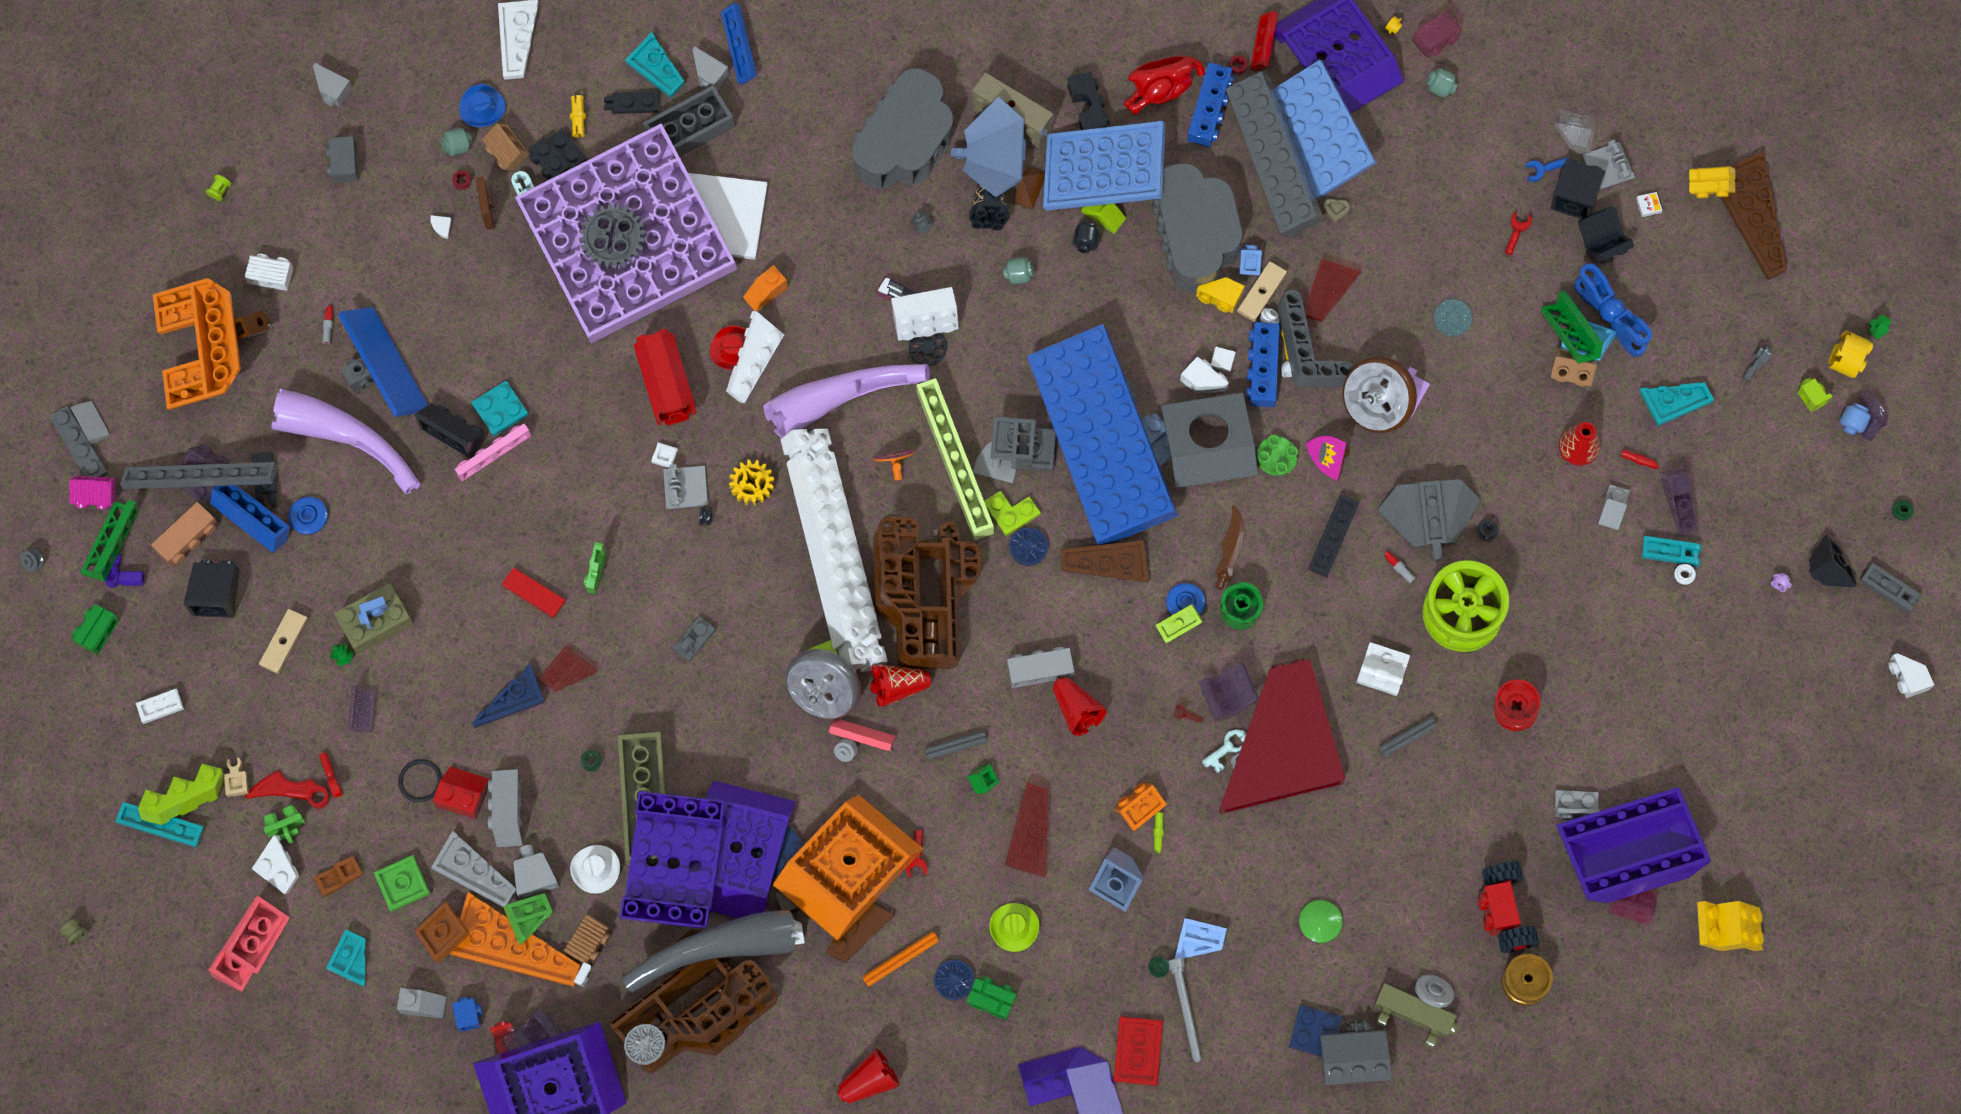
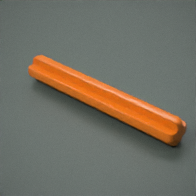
(900, 959)

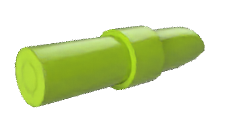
(1158, 832)

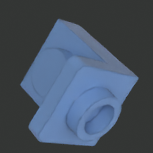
(1250, 260)
(372, 608)

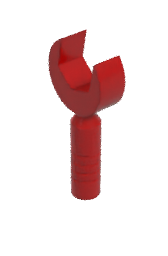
(1518, 227)
(332, 781)
(918, 837)

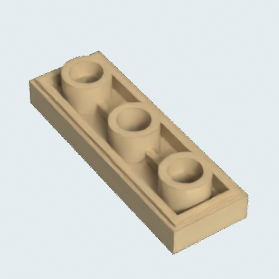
(1267, 282)
(289, 630)

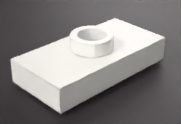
(159, 706)

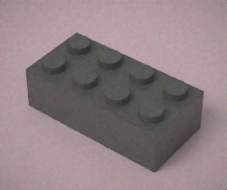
(694, 120)

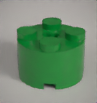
(1243, 617)

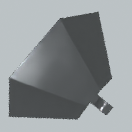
(1430, 512)

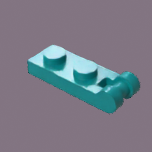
(1671, 551)

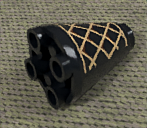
(988, 210)

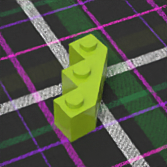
(182, 796)

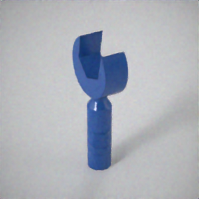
(1547, 167)

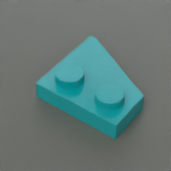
(349, 958)

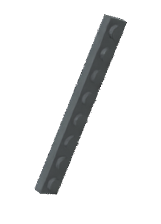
(199, 475)

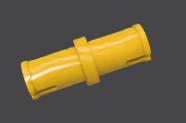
(577, 116)

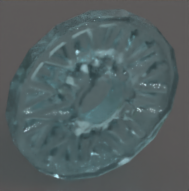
(1452, 317)

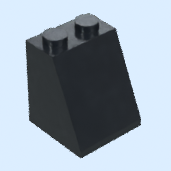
(1577, 189)
(212, 589)

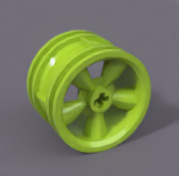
(1486, 582)

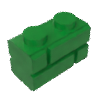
(95, 629)
(992, 998)

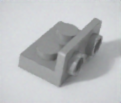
(1575, 804)

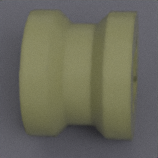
(73, 931)

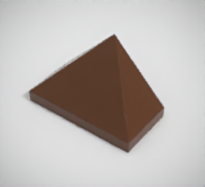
(1029, 187)

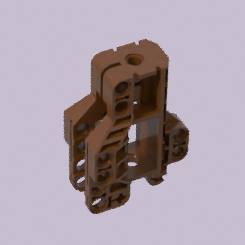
(901, 602)
(687, 1028)

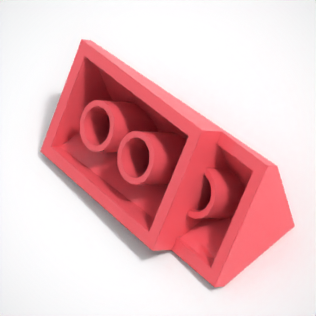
(249, 944)

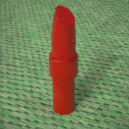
(1639, 459)

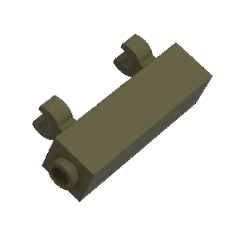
(1416, 1012)

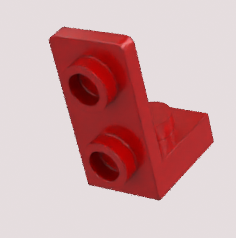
(499, 1032)

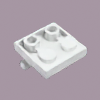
(1383, 669)

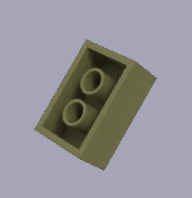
(383, 626)

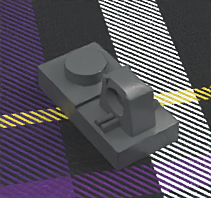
(694, 639)

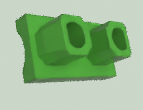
(276, 827)

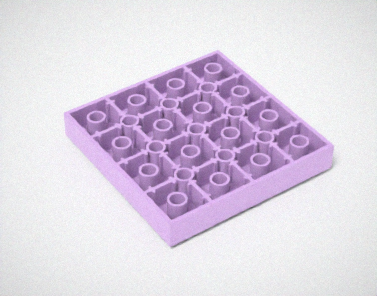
(681, 238)

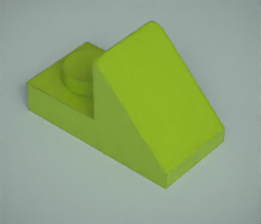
(1106, 215)

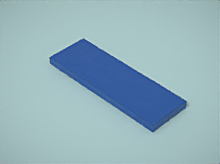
(383, 361)

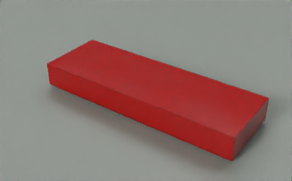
(1263, 41)
(533, 593)

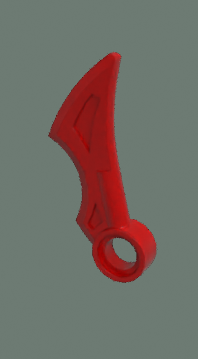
(277, 785)

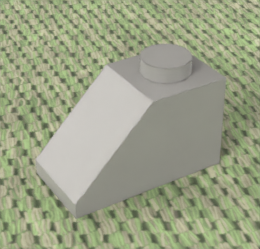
(709, 70)
(331, 86)
(421, 1003)

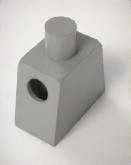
(533, 873)

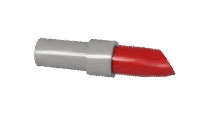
(327, 325)
(1399, 567)

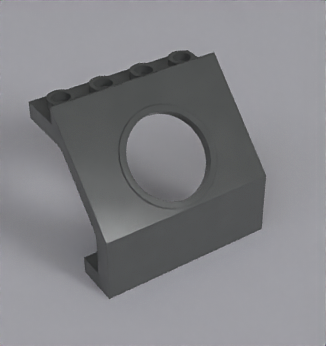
(1204, 465)

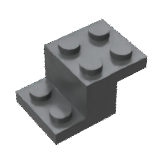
(1023, 444)

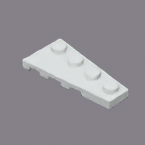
(516, 34)
(758, 348)

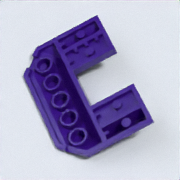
(1074, 1074)

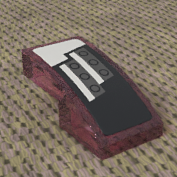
(893, 288)

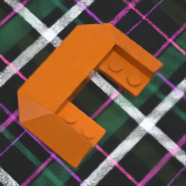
(211, 312)

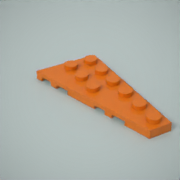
(495, 945)

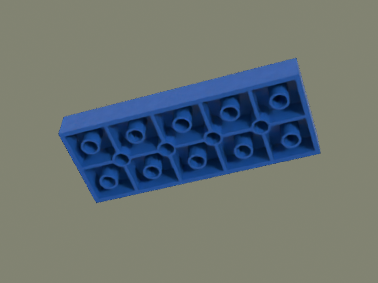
(1102, 436)

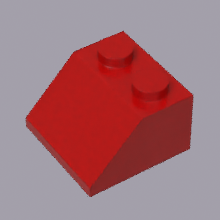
(461, 792)

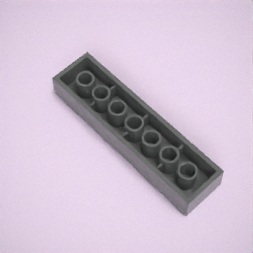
(1275, 154)

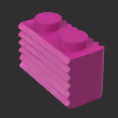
(92, 491)

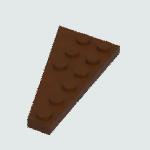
(1755, 214)

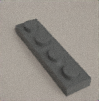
(77, 443)

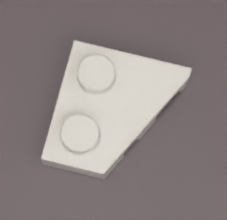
(276, 866)

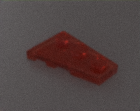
(1328, 288)

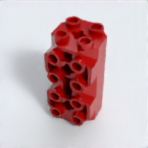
(664, 377)

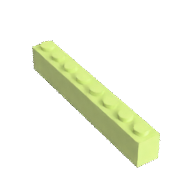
(955, 459)

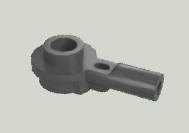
(1761, 356)

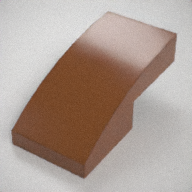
(338, 876)

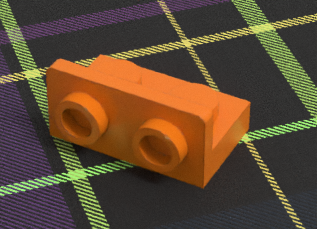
(1140, 805)

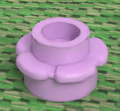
(1782, 579)

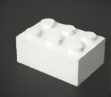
(925, 314)

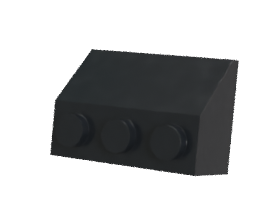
(450, 429)

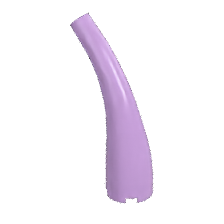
(813, 400)
(318, 419)

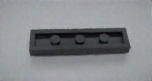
(1333, 536)

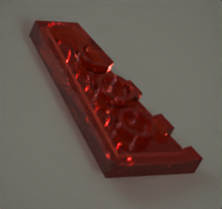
(1028, 841)

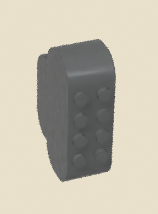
(904, 133)
(1196, 226)

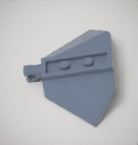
(994, 148)

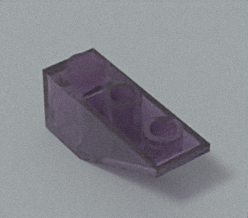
(1680, 500)

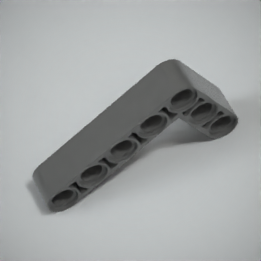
(1304, 368)

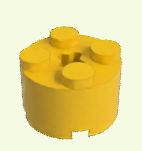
(1850, 354)

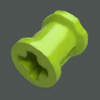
(218, 187)

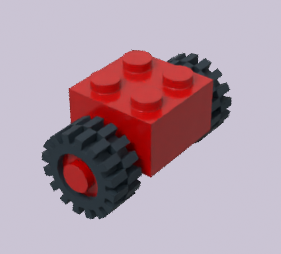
(1501, 909)

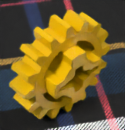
(757, 477)

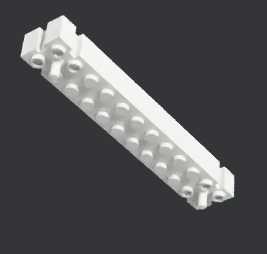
(833, 548)

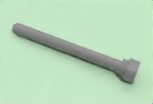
(1177, 967)

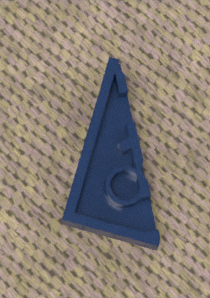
(518, 696)

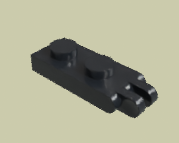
(632, 102)

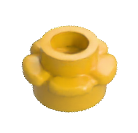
(1394, 25)

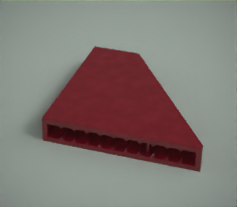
(1286, 744)

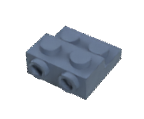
(1157, 434)

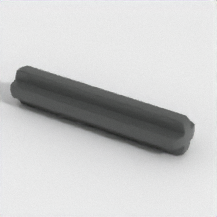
(1407, 736)
(955, 745)

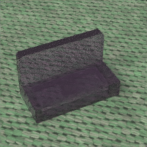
(361, 710)

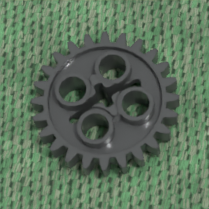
(594, 234)

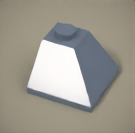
(1117, 879)

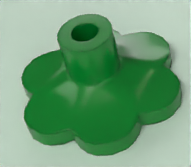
(1879, 326)

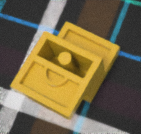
(1730, 926)

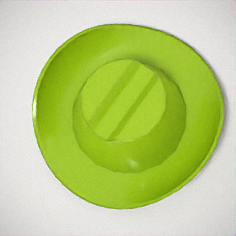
(1014, 927)

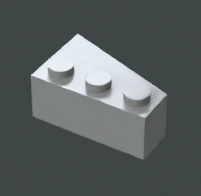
(505, 807)

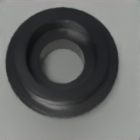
(1487, 524)

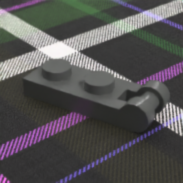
(1890, 588)

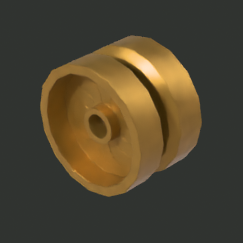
(1526, 967)

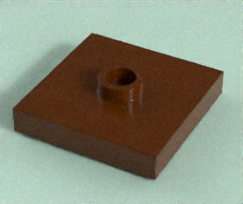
(486, 202)

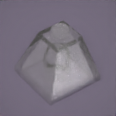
(1576, 129)

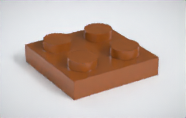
(442, 932)

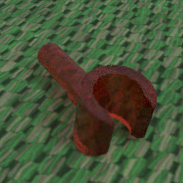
(1185, 714)

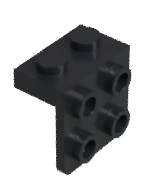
(1604, 235)

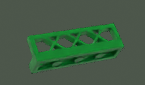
(1578, 328)
(113, 544)

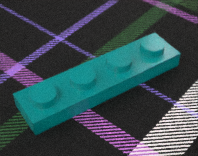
(174, 830)

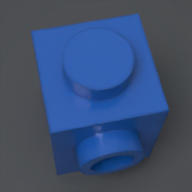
(467, 1014)

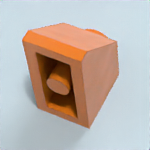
(765, 288)

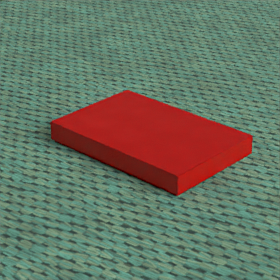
(1138, 1051)

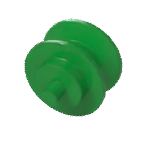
(341, 654)

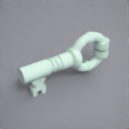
(1227, 747)

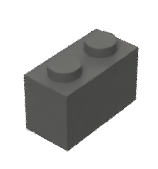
(343, 159)

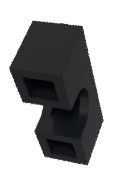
(1084, 89)

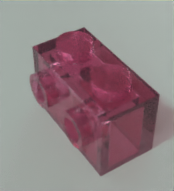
(1437, 35)

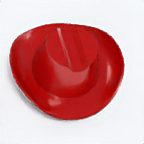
(726, 346)

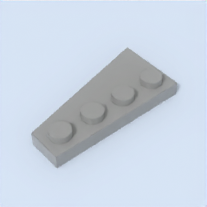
(470, 870)

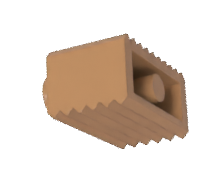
(505, 147)
(588, 940)

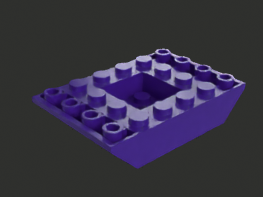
(571, 1060)

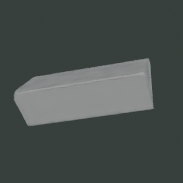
(90, 422)

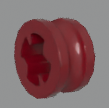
(1238, 58)
(461, 173)

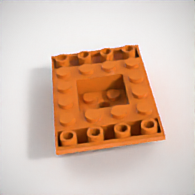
(837, 892)

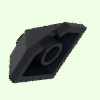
(1830, 566)

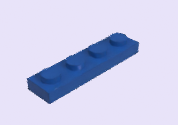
(738, 43)

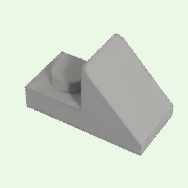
(1614, 507)

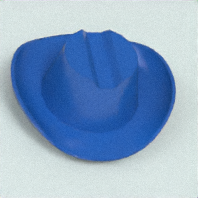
(481, 106)

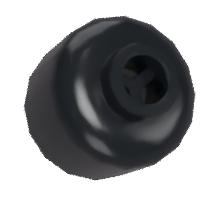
(1086, 237)

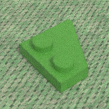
(596, 567)
(527, 915)

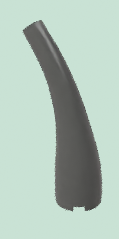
(746, 936)

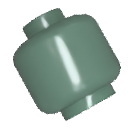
(1441, 82)
(456, 141)
(1019, 270)

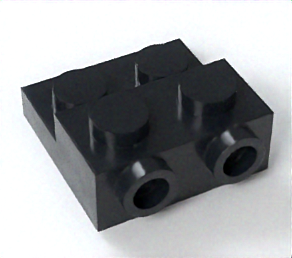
(556, 154)

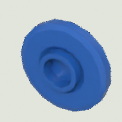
(308, 515)
(1184, 595)

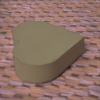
(1336, 209)

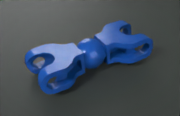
(1612, 310)

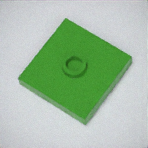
(402, 883)

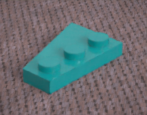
(653, 64)
(1673, 402)

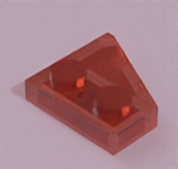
(566, 670)

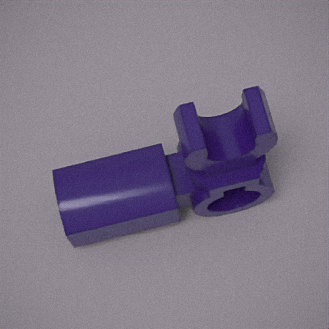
(125, 578)

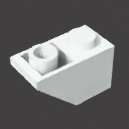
(1202, 378)
(1912, 676)

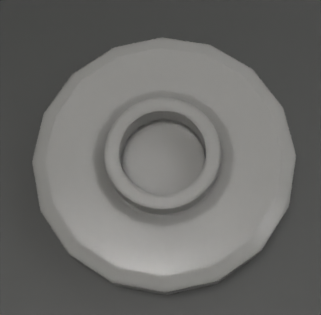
(1434, 991)
(644, 1044)

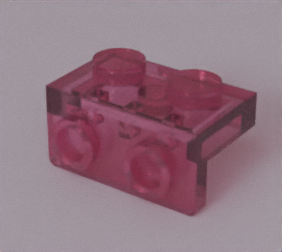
(1635, 907)

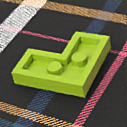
(1008, 517)

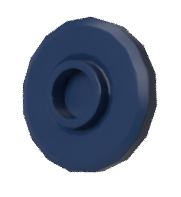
(1028, 546)
(953, 980)

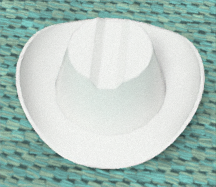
(595, 868)

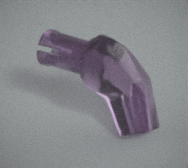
(1877, 413)

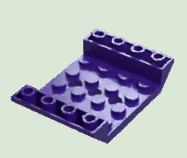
(1361, 68)
(754, 822)
(679, 830)

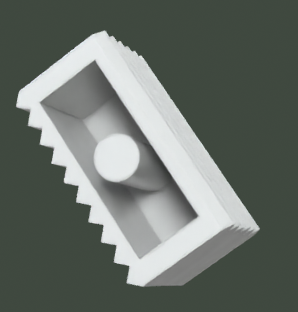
(269, 272)

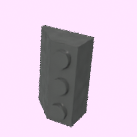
(1355, 1057)

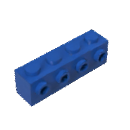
(1209, 105)
(1264, 364)
(250, 516)

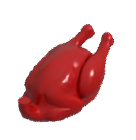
(1162, 80)

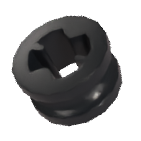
(705, 516)

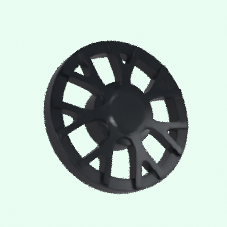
(927, 348)

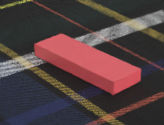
(862, 734)

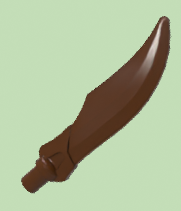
(1231, 548)

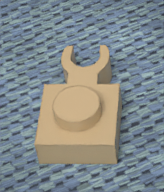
(236, 781)

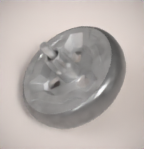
(829, 675)

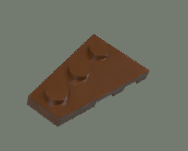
(859, 933)

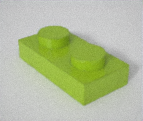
(1179, 623)

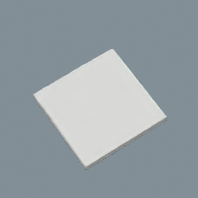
(735, 209)

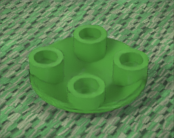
(1276, 455)
(1320, 921)

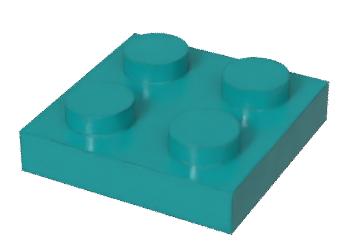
(499, 408)

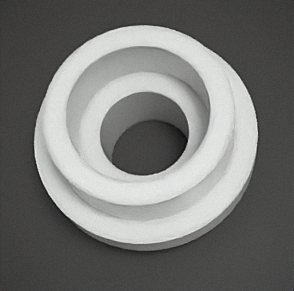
(1269, 316)
(1686, 568)

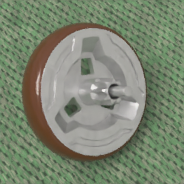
(1369, 411)

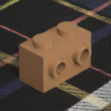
(1567, 369)

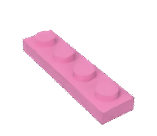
(498, 448)

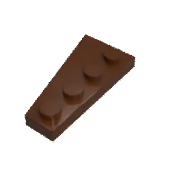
(1110, 560)

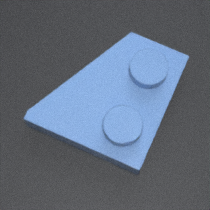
(1199, 939)

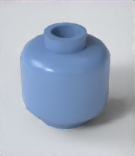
(1855, 419)

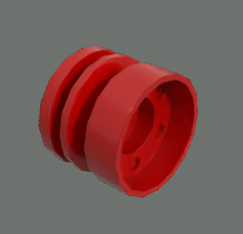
(1519, 694)

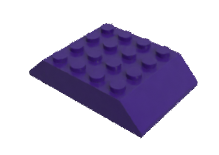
(1634, 846)

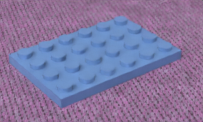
(1323, 129)
(1104, 166)

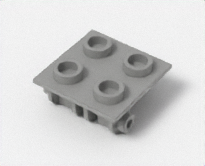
(1613, 161)
(685, 487)

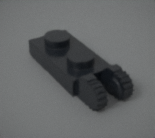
(261, 489)

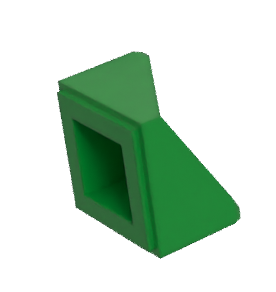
(983, 779)

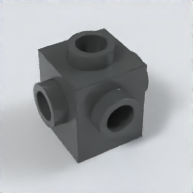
(357, 374)

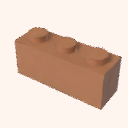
(185, 534)

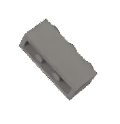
(1040, 667)

